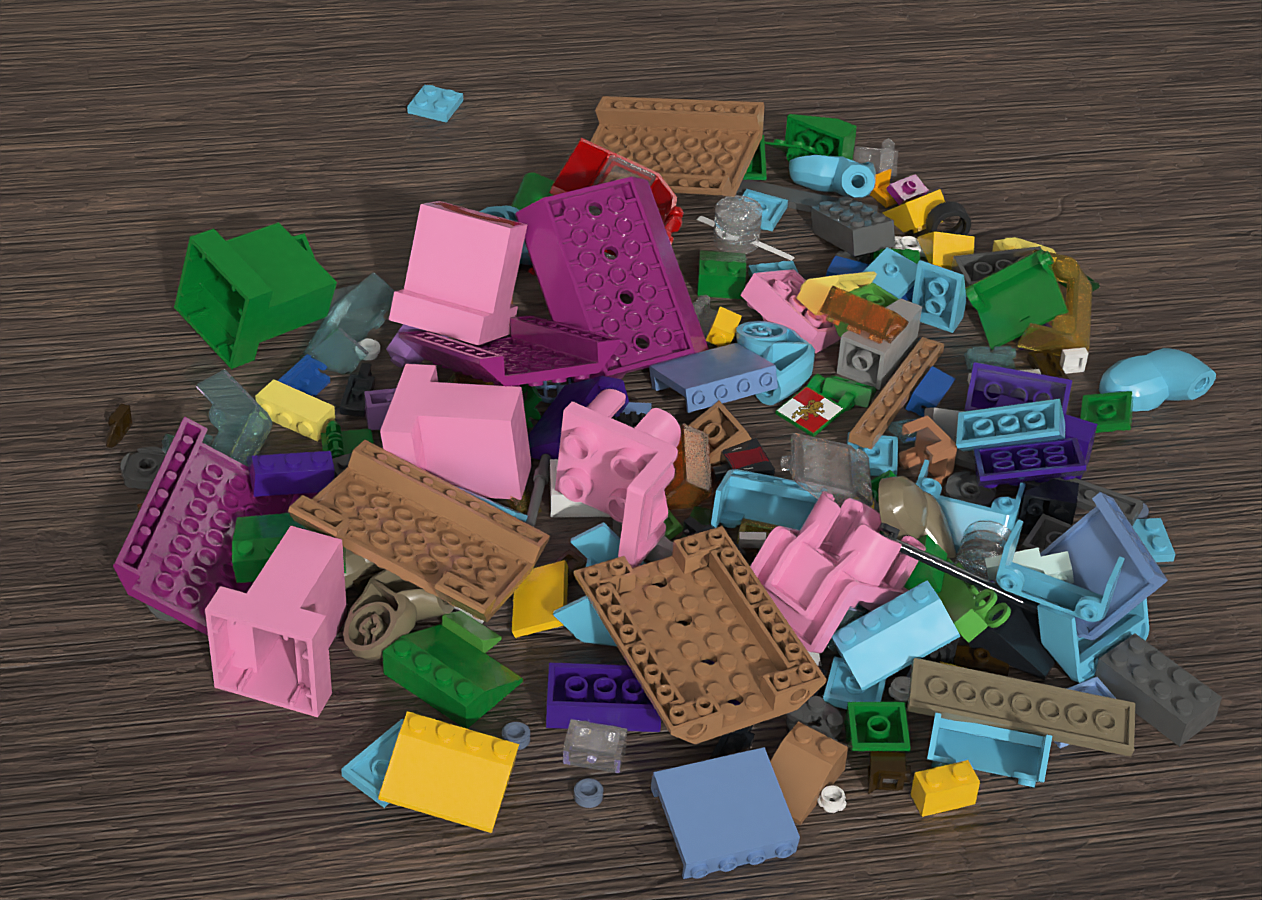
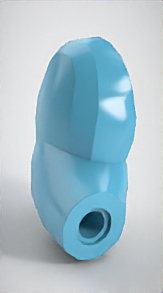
(833, 175)
(783, 348)

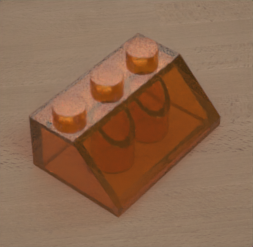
(862, 316)
(692, 470)

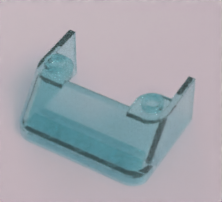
(349, 323)
(236, 415)

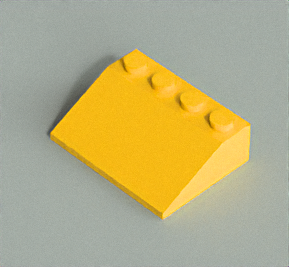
(449, 772)

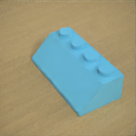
(1010, 425)
(895, 635)

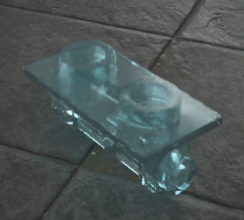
(1000, 357)

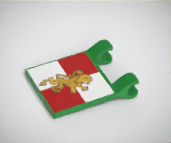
(812, 410)

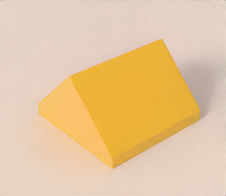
(941, 247)

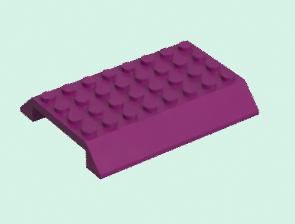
(533, 353)
(186, 528)

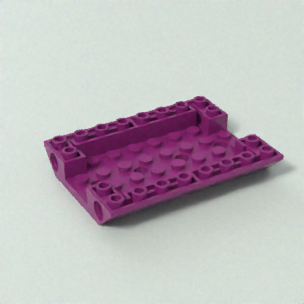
(586, 287)

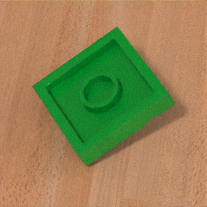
(1108, 410)

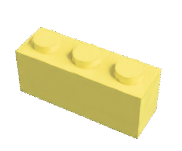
(296, 409)

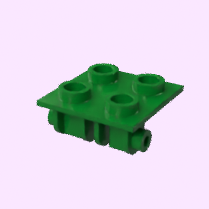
(793, 151)
(343, 442)

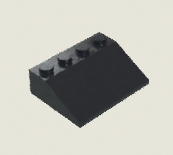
(1017, 642)

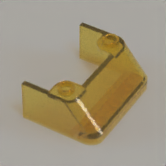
(1067, 330)

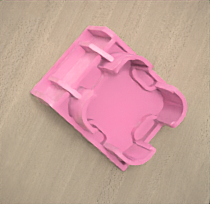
(619, 468)
(832, 566)

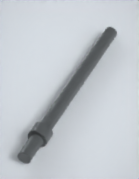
(540, 478)

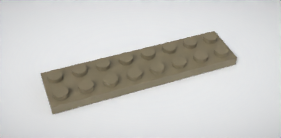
(1022, 706)

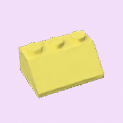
(815, 290)

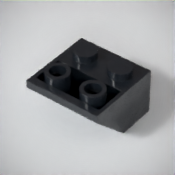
(1052, 498)

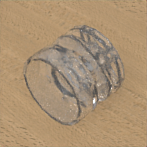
(737, 224)
(979, 542)

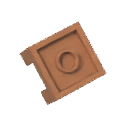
(930, 445)

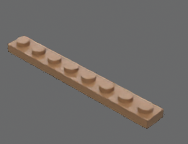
(895, 393)

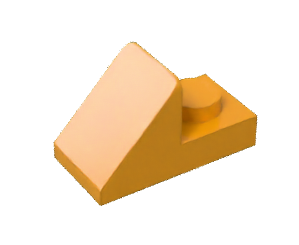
(880, 192)

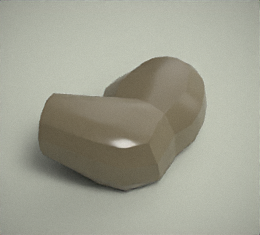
(914, 512)

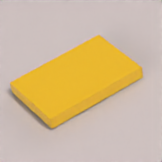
(538, 598)

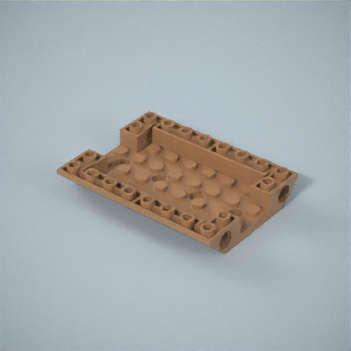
(729, 623)

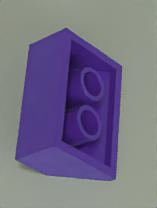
(290, 473)

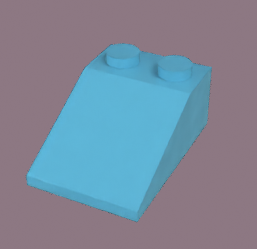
(940, 295)

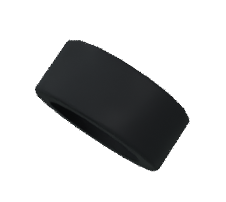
(947, 210)

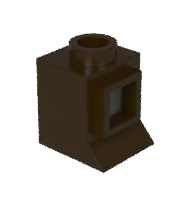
(887, 771)

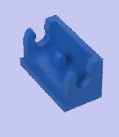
(306, 376)
(930, 391)

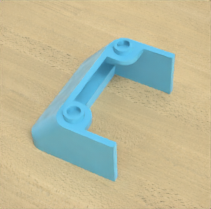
(760, 499)
(962, 513)
(1050, 590)
(579, 616)
(1079, 655)
(990, 749)

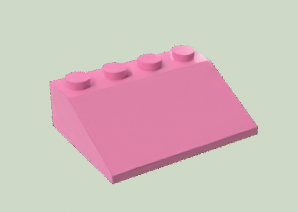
(775, 299)

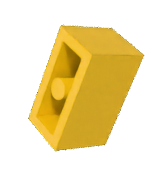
(945, 788)

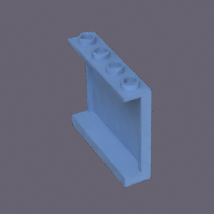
(715, 376)
(1093, 553)
(726, 812)

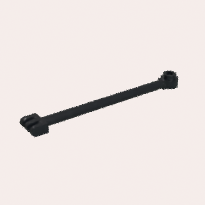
(957, 572)

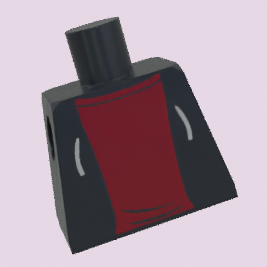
(743, 456)

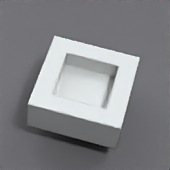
(1074, 360)
(752, 539)

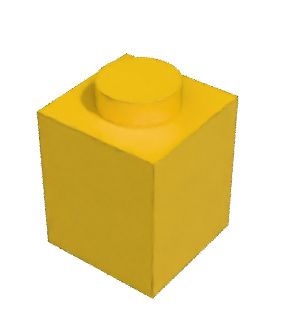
(723, 327)

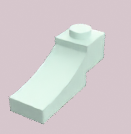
(1054, 565)

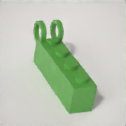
(968, 608)

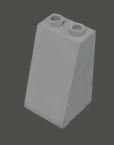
(874, 362)

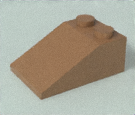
(722, 430)
(805, 766)

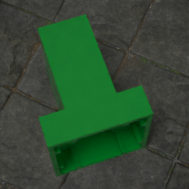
(250, 290)

